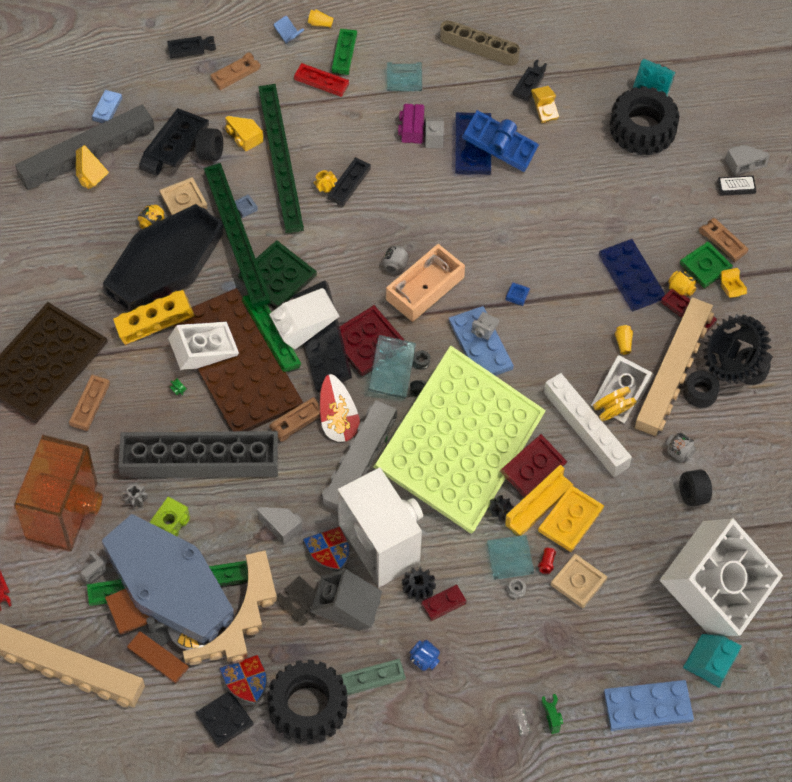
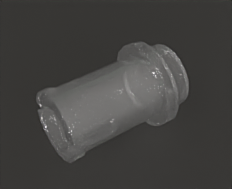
(522, 722)

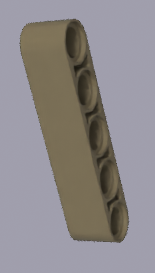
(479, 42)

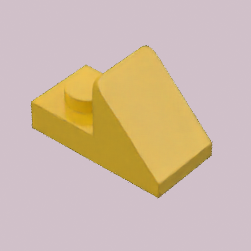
(545, 103)

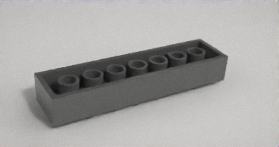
(198, 454)

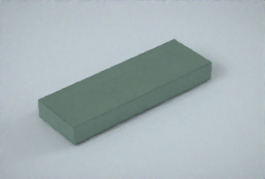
(373, 676)

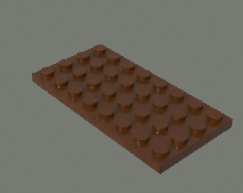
(248, 386)

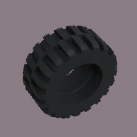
(641, 138)
(307, 676)

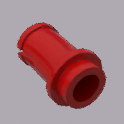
(546, 564)

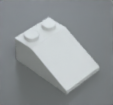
(304, 317)
(202, 344)
(625, 374)

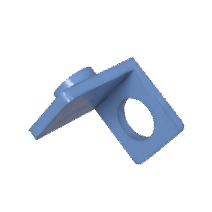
(286, 29)

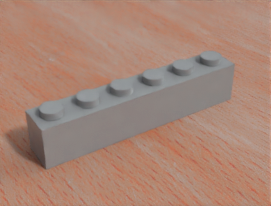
(362, 450)

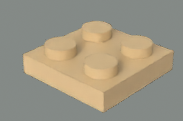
(182, 195)
(579, 581)

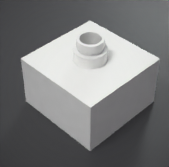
(380, 526)
(721, 577)

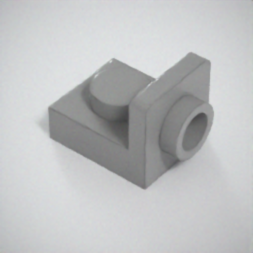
(484, 326)
(93, 571)

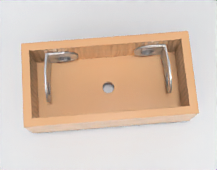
(436, 271)

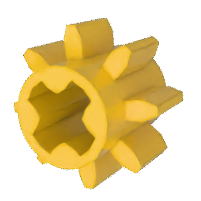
(325, 181)

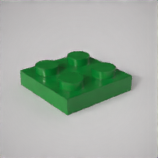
(705, 264)

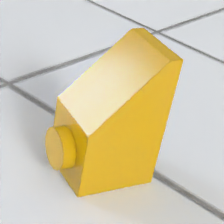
(88, 168)

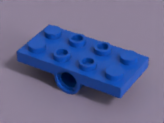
(500, 140)

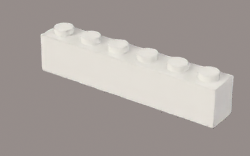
(587, 425)

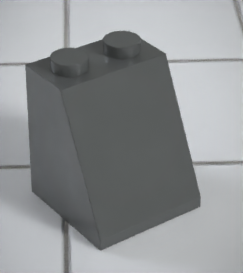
(346, 600)

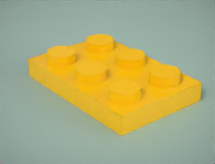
(571, 518)

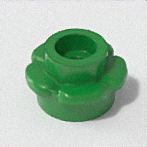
(177, 387)

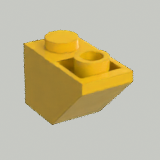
(245, 132)

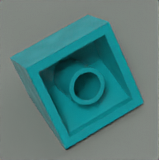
(712, 658)

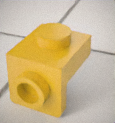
(732, 284)

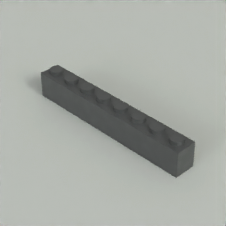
(98, 140)

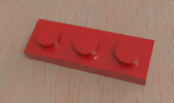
(321, 79)

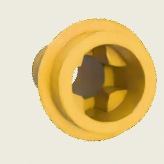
(317, 18)
(624, 339)

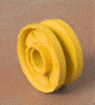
(614, 403)

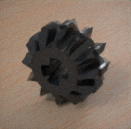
(418, 577)

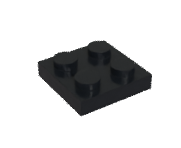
(224, 719)

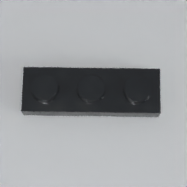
(349, 181)

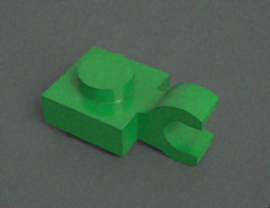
(553, 718)

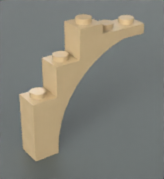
(231, 642)

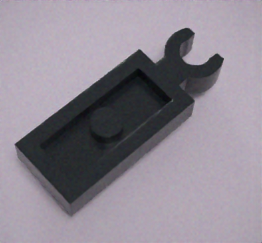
(190, 46)
(529, 81)

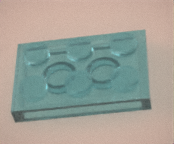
(392, 366)

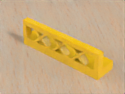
(538, 502)

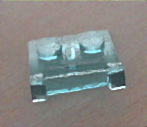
(404, 81)

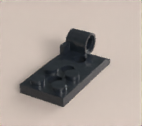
(155, 155)

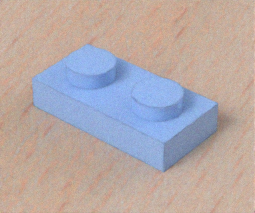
(107, 106)

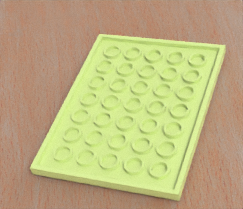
(459, 439)

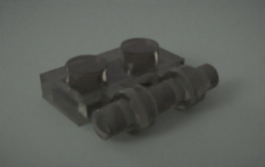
(303, 595)

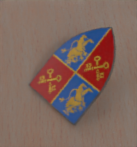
(329, 549)
(246, 679)

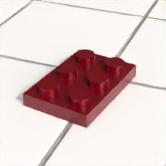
(532, 465)

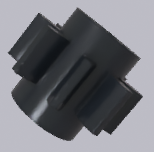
(500, 507)

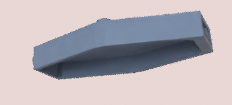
(168, 579)

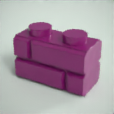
(412, 123)

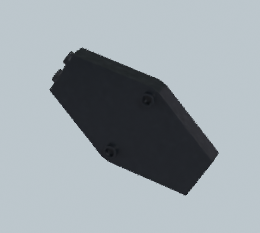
(163, 258)

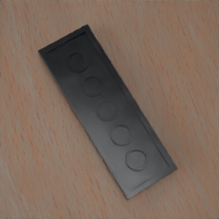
(326, 348)

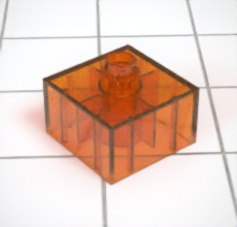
(57, 493)

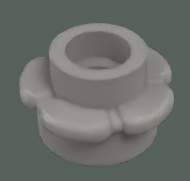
(516, 583)

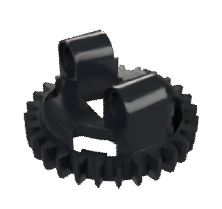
(727, 347)

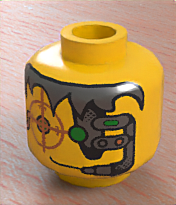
(150, 215)
(682, 283)

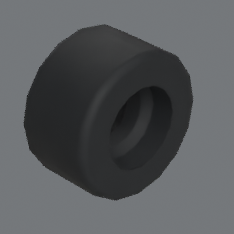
(209, 144)
(697, 398)
(695, 487)

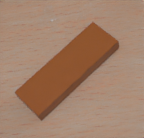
(157, 657)

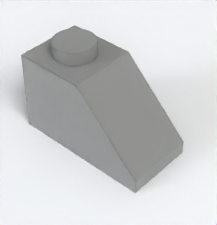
(434, 132)
(746, 159)
(280, 522)

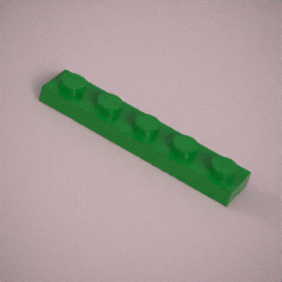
(281, 351)

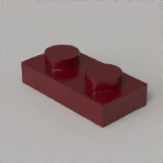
(443, 602)

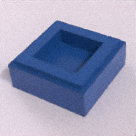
(517, 294)

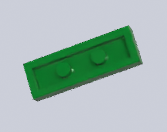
(344, 51)

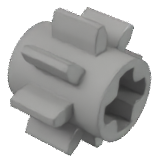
(134, 495)

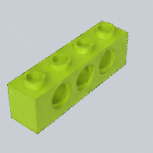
(171, 511)

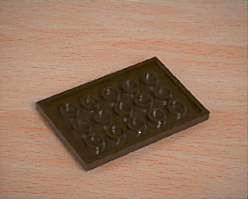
(45, 361)

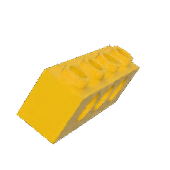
(146, 326)

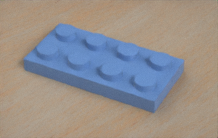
(487, 353)
(648, 705)

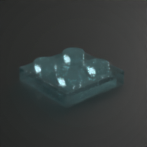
(510, 557)

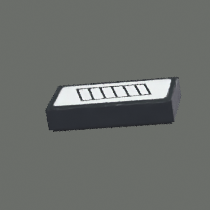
(736, 185)

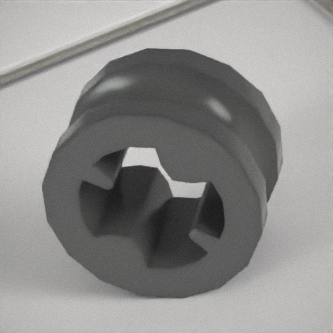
(421, 365)

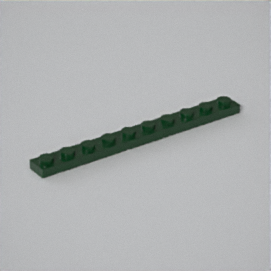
(280, 158)
(237, 236)

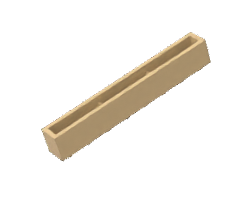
(674, 366)
(70, 667)

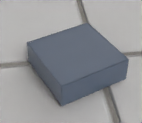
(246, 206)

